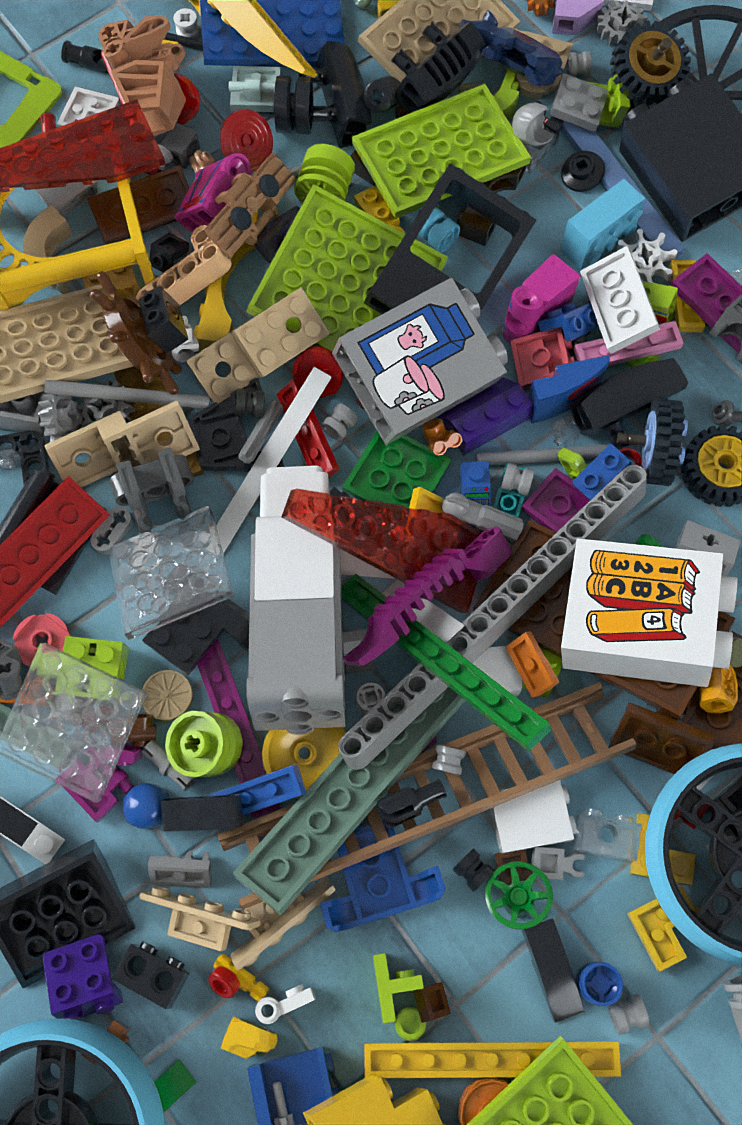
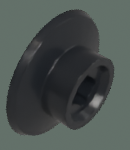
(588, 177)

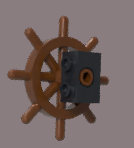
(144, 328)

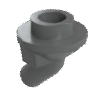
(724, 414)

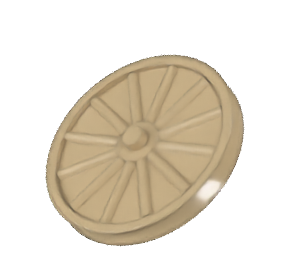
(167, 695)

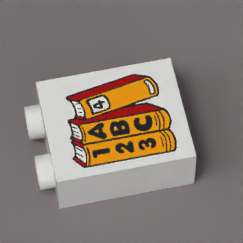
(647, 612)

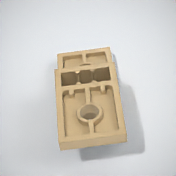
(258, 346)
(114, 441)

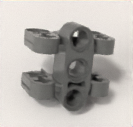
(152, 482)

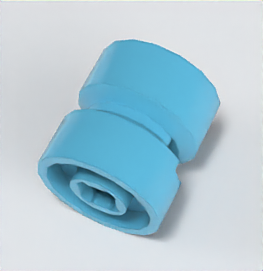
(440, 231)

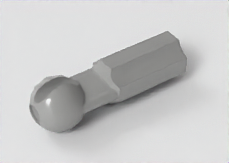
(482, 516)

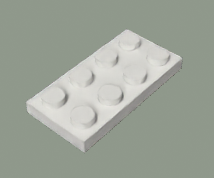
(619, 300)

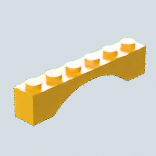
(214, 318)

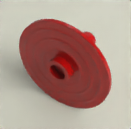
(247, 134)

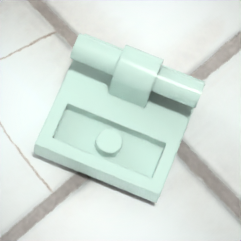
(253, 88)

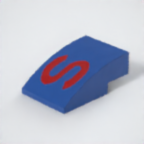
(570, 381)

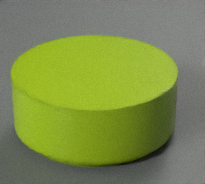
(409, 1024)

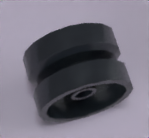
(293, 106)

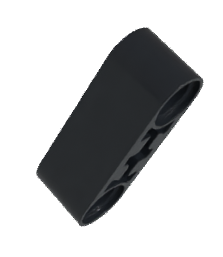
(201, 812)

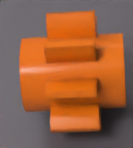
(540, 7)

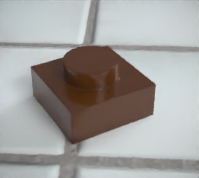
(515, 856)
(431, 1002)

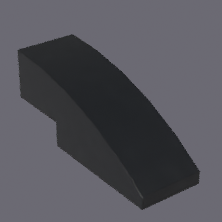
(553, 970)

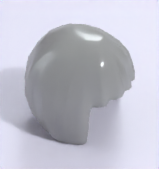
(529, 125)

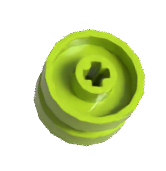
(203, 744)

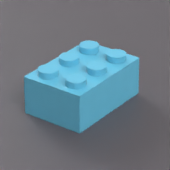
(602, 224)

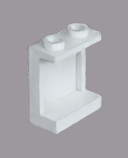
(534, 819)

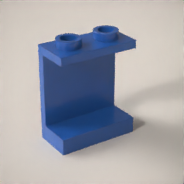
(303, 1079)

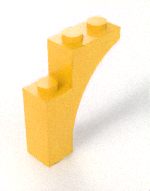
(370, 1104)

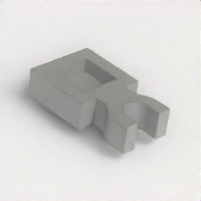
(553, 863)

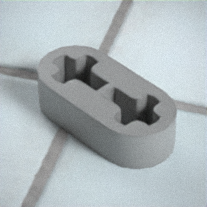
(114, 531)

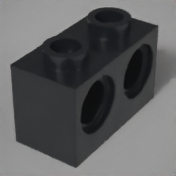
(148, 982)

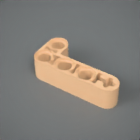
(192, 272)

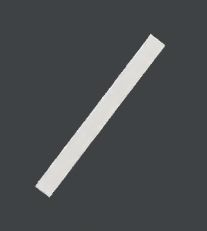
(271, 455)

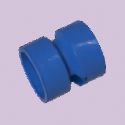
(599, 983)

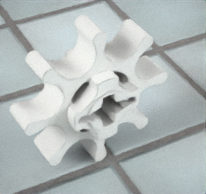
(652, 255)

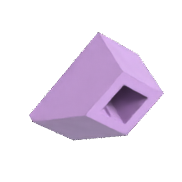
(575, 15)

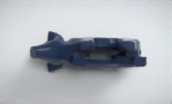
(518, 51)

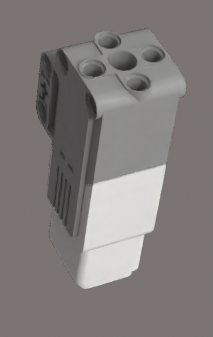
(294, 615)

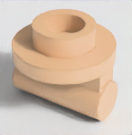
(201, 160)

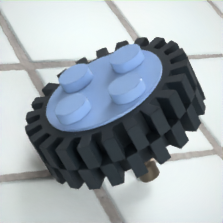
(661, 441)

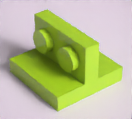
(403, 981)

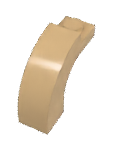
(45, 235)

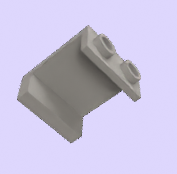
(67, 198)

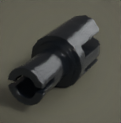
(409, 803)

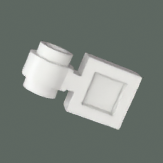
(295, 998)

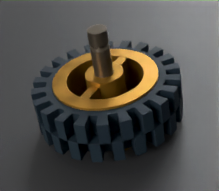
(649, 62)

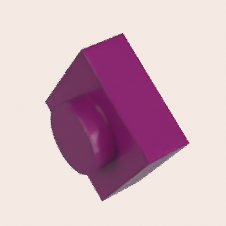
(130, 755)

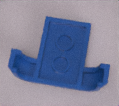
(379, 886)

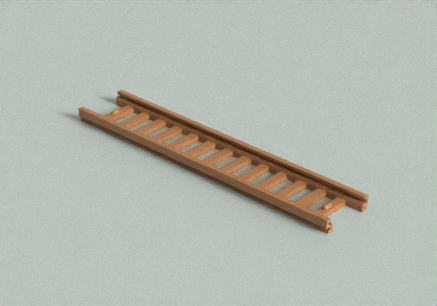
(471, 744)

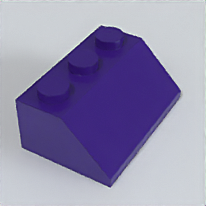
(488, 414)

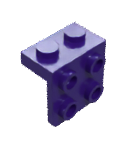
(80, 980)

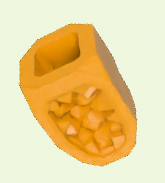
(721, 692)

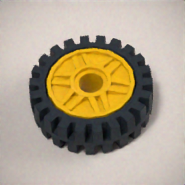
(703, 469)

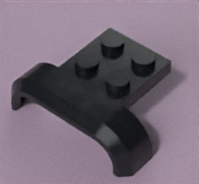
(192, 636)

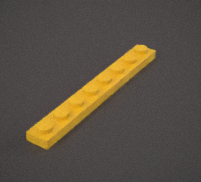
(479, 1058)

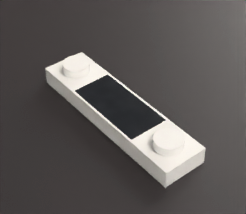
(28, 832)

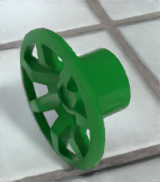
(519, 896)

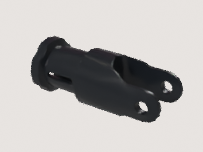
(86, 56)

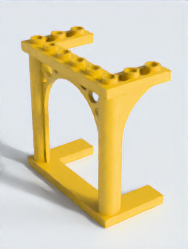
(21, 282)

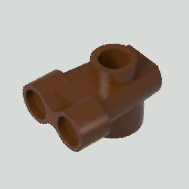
(143, 730)

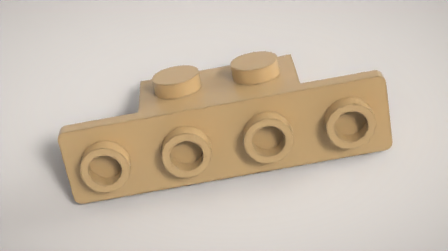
(199, 922)
(274, 926)

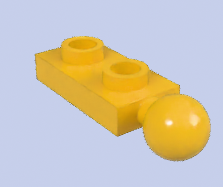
(374, 204)

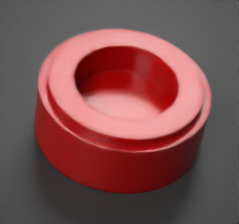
(224, 982)

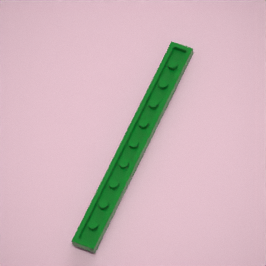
(455, 671)

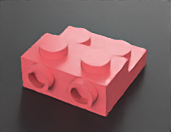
(539, 355)

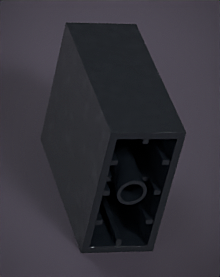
(688, 154)

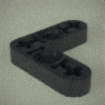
(27, 455)

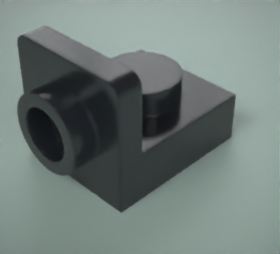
(166, 251)

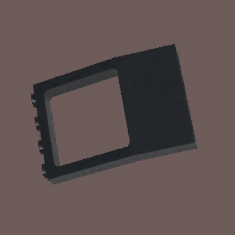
(410, 275)

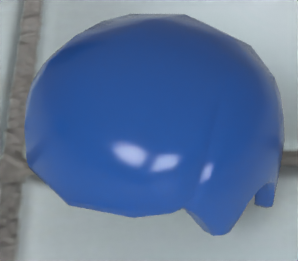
(143, 805)

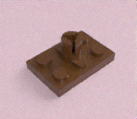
(660, 738)

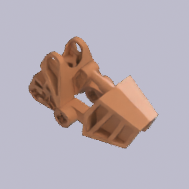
(146, 68)

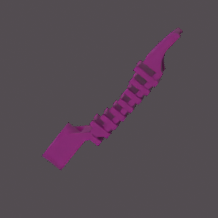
(479, 558)

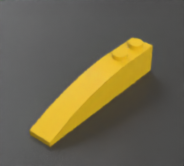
(262, 32)

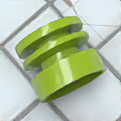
(326, 168)

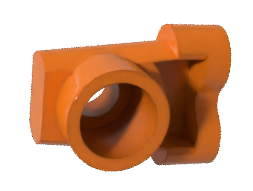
(440, 438)

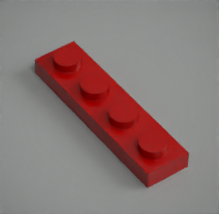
(310, 436)

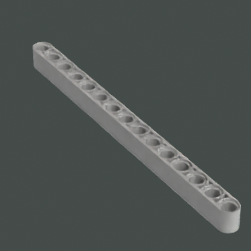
(627, 490)

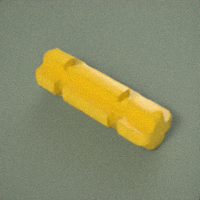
(248, 982)

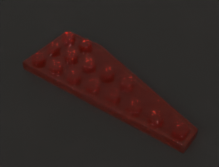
(92, 149)
(386, 536)

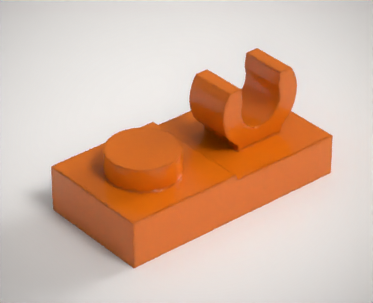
(532, 664)

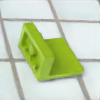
(615, 105)

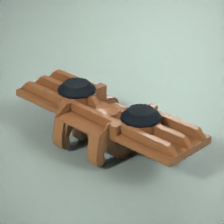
(243, 199)

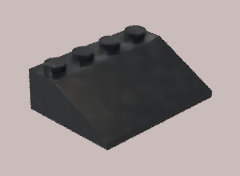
(58, 907)

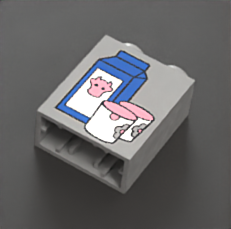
(420, 359)

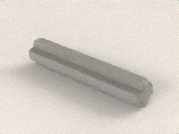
(260, 432)

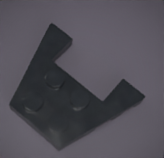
(222, 435)

